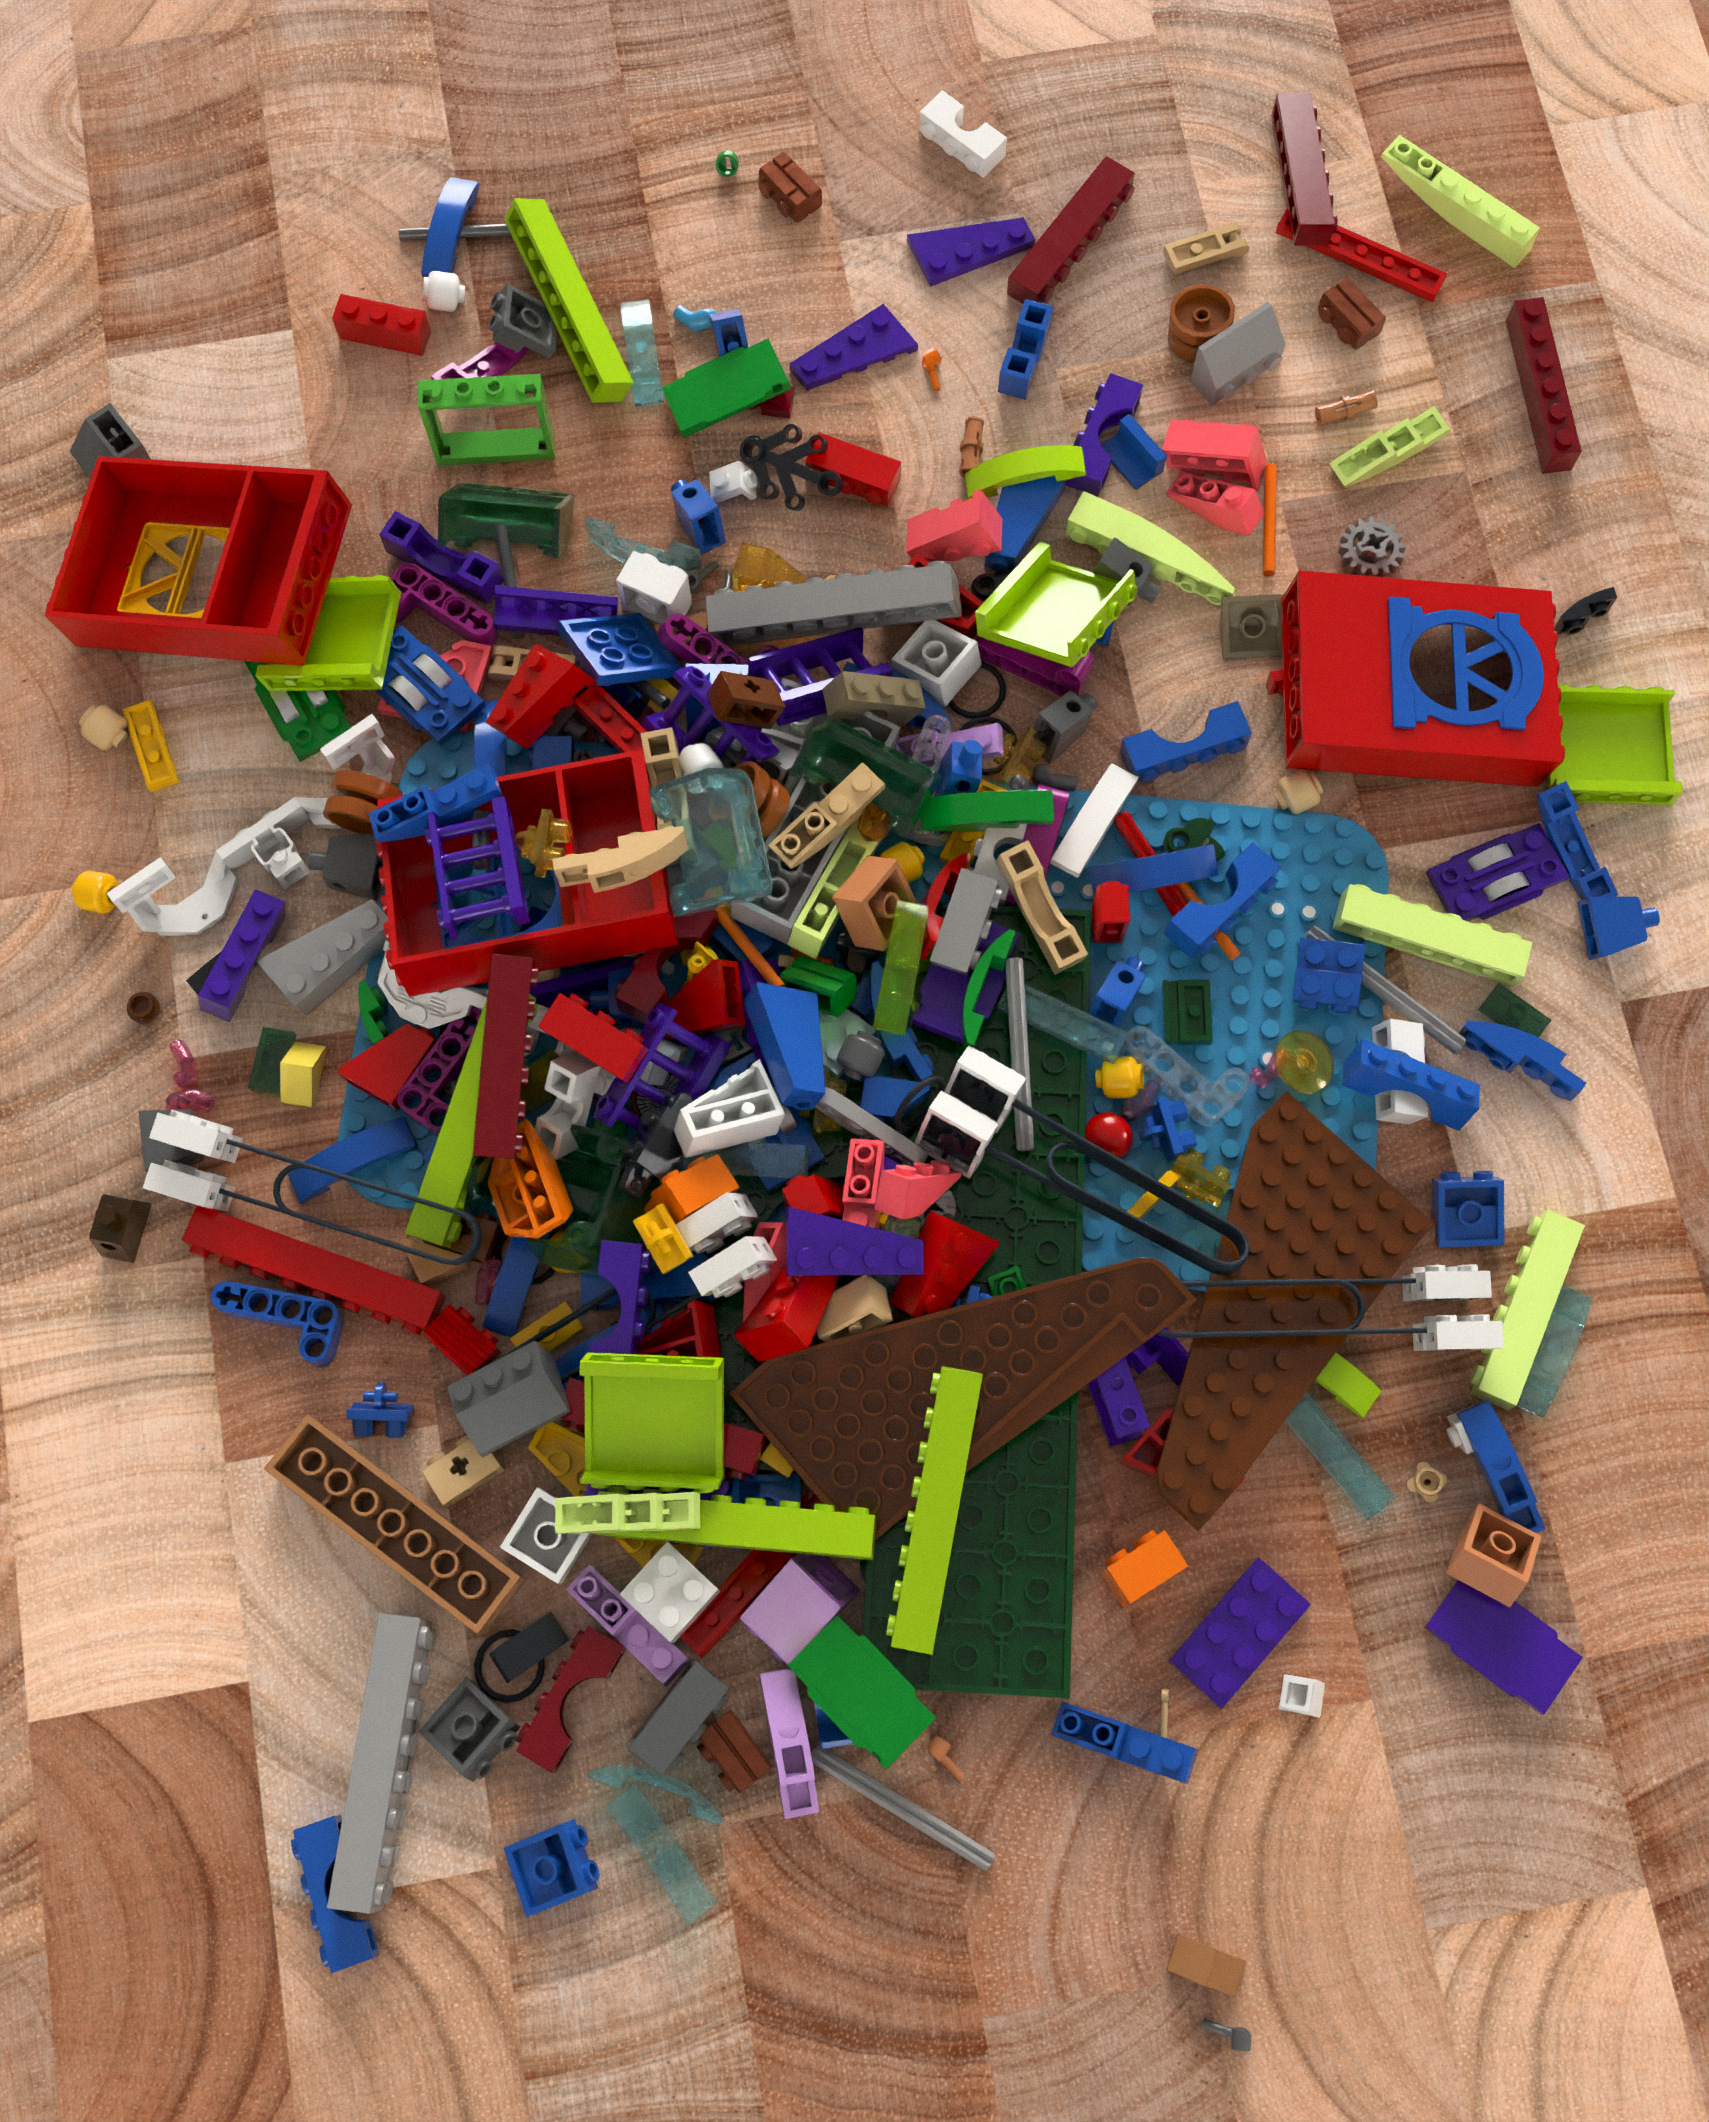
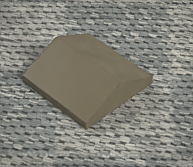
(1251, 626)

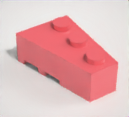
(1216, 449)
(957, 531)

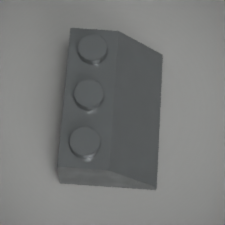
(509, 1398)
(679, 1718)

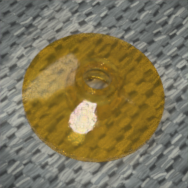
(1313, 1056)

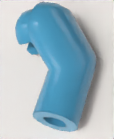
(695, 320)

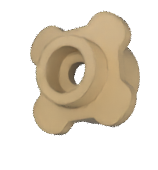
(1436, 1479)

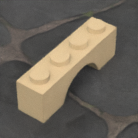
(662, 762)
(1050, 928)

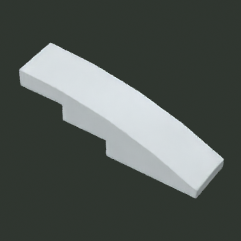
(1094, 820)

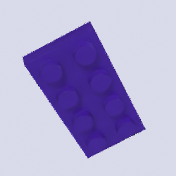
(1239, 1632)

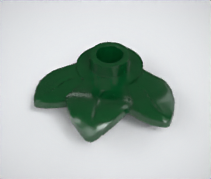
(1194, 834)

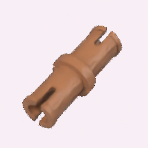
(1364, 402)
(971, 446)

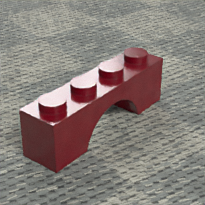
(643, 988)
(547, 1738)

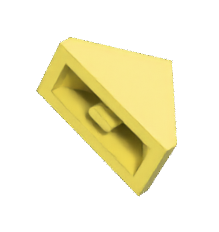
(301, 1074)

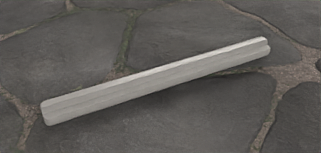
(1403, 1003)
(1019, 1049)
(902, 1807)

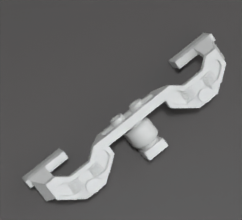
(265, 840)
(443, 1007)

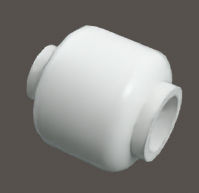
(442, 291)
(698, 757)

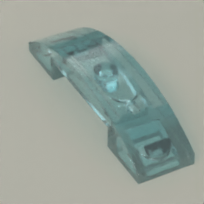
(642, 352)
(605, 537)
(1555, 1351)
(699, 1806)
(662, 1854)

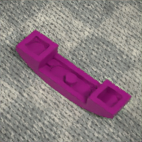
(492, 361)

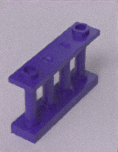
(797, 659)
(696, 685)
(507, 875)
(692, 1079)
(1118, 1404)

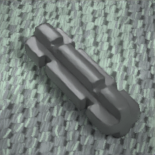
(481, 839)

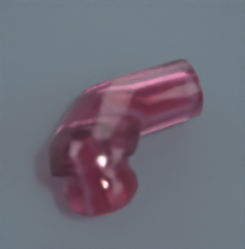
(186, 1062)
(1264, 1078)
(189, 1096)
(486, 1281)

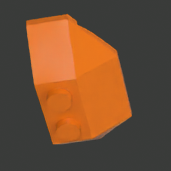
(529, 1188)

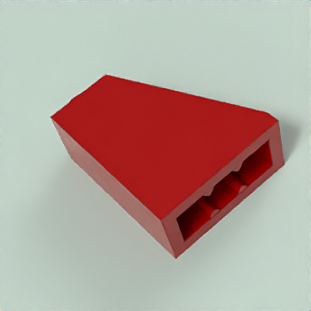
(710, 1000)
(389, 1064)

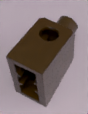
(119, 1224)

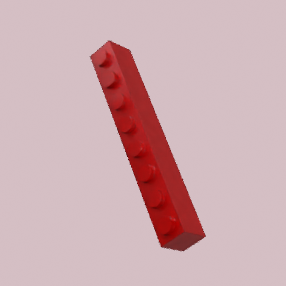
(312, 1268)

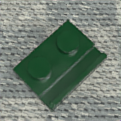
(1187, 1012)

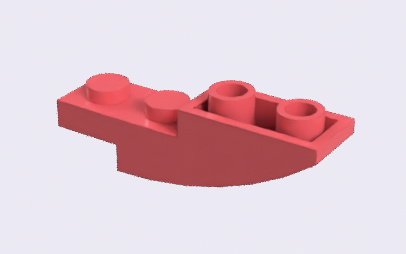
(862, 1182)

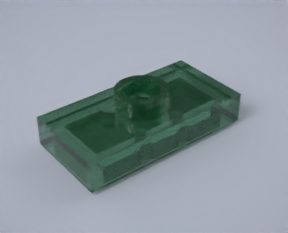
(1512, 1011)
(270, 1052)

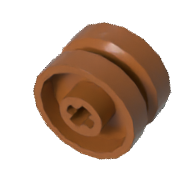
(1197, 317)
(769, 794)
(355, 799)

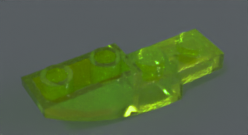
(901, 967)

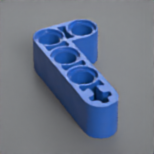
(276, 1314)

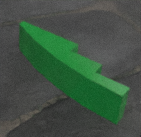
(988, 810)

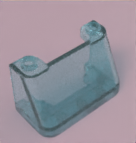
(724, 839)

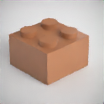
(870, 900)
(1494, 1555)

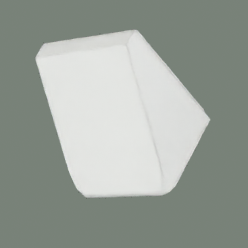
(1302, 1695)

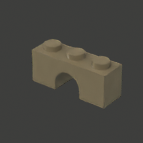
(856, 693)

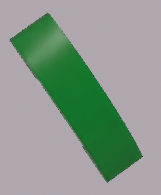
(992, 958)

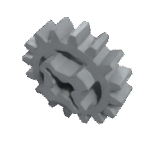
(1371, 548)

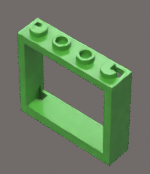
(490, 445)

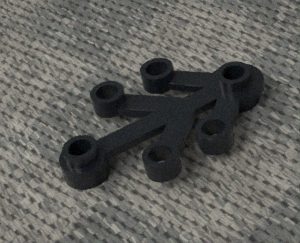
(786, 465)

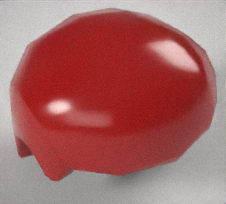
(1110, 1133)

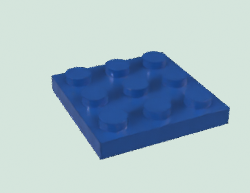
(618, 648)

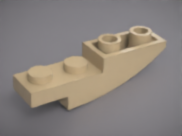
(828, 818)
(635, 859)

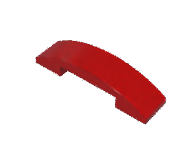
(945, 883)

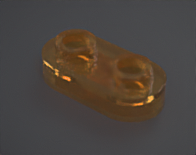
(873, 823)

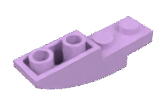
(988, 736)
(627, 1625)
(789, 1743)

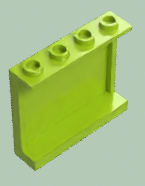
(1053, 608)
(348, 641)
(1617, 746)
(653, 1421)

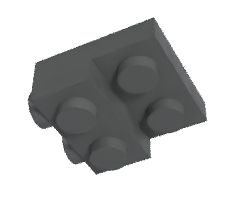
(522, 322)
(470, 1730)

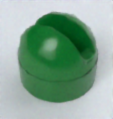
(721, 163)

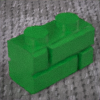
(834, 986)

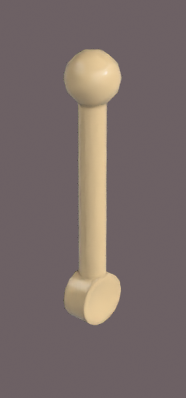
(1164, 1712)

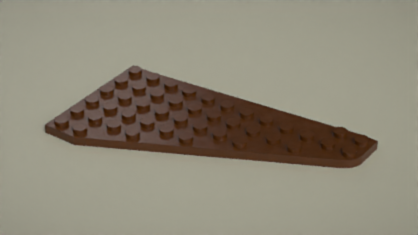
(1306, 1215)
(858, 1404)

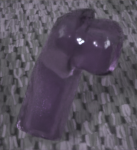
(1142, 1102)

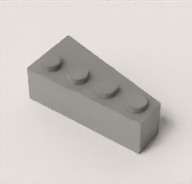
(326, 957)

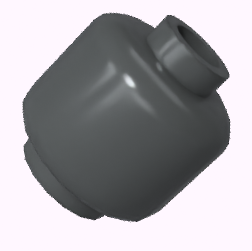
(860, 1055)

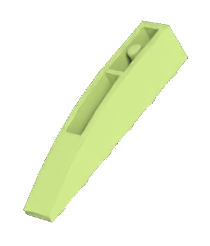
(1462, 202)
(1099, 521)
(820, 911)

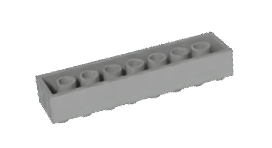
(834, 604)
(792, 887)
(381, 1764)

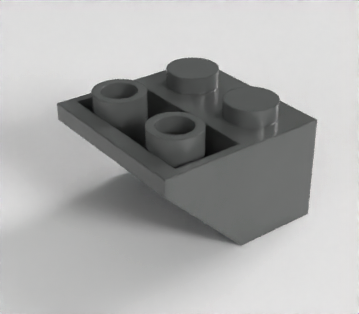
(105, 435)

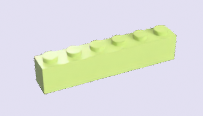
(1432, 934)
(1527, 1308)

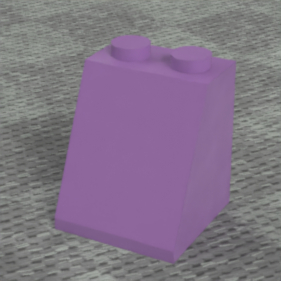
(799, 1604)

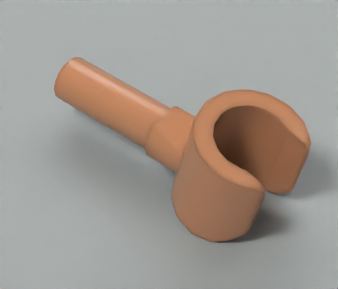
(938, 1749)

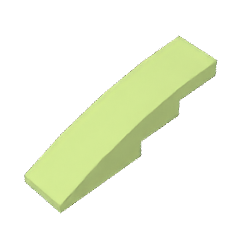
(1389, 448)
(627, 1513)

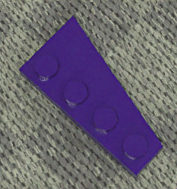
(962, 249)
(865, 342)
(840, 1247)

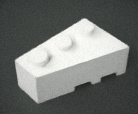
(730, 1115)

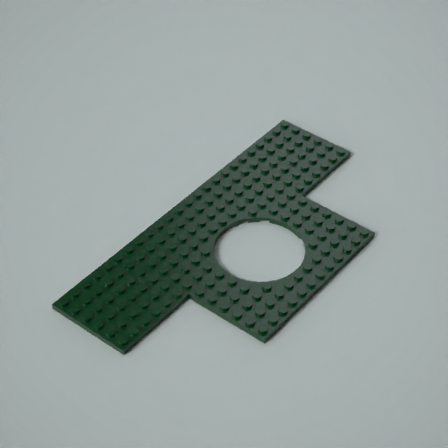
(1013, 1541)

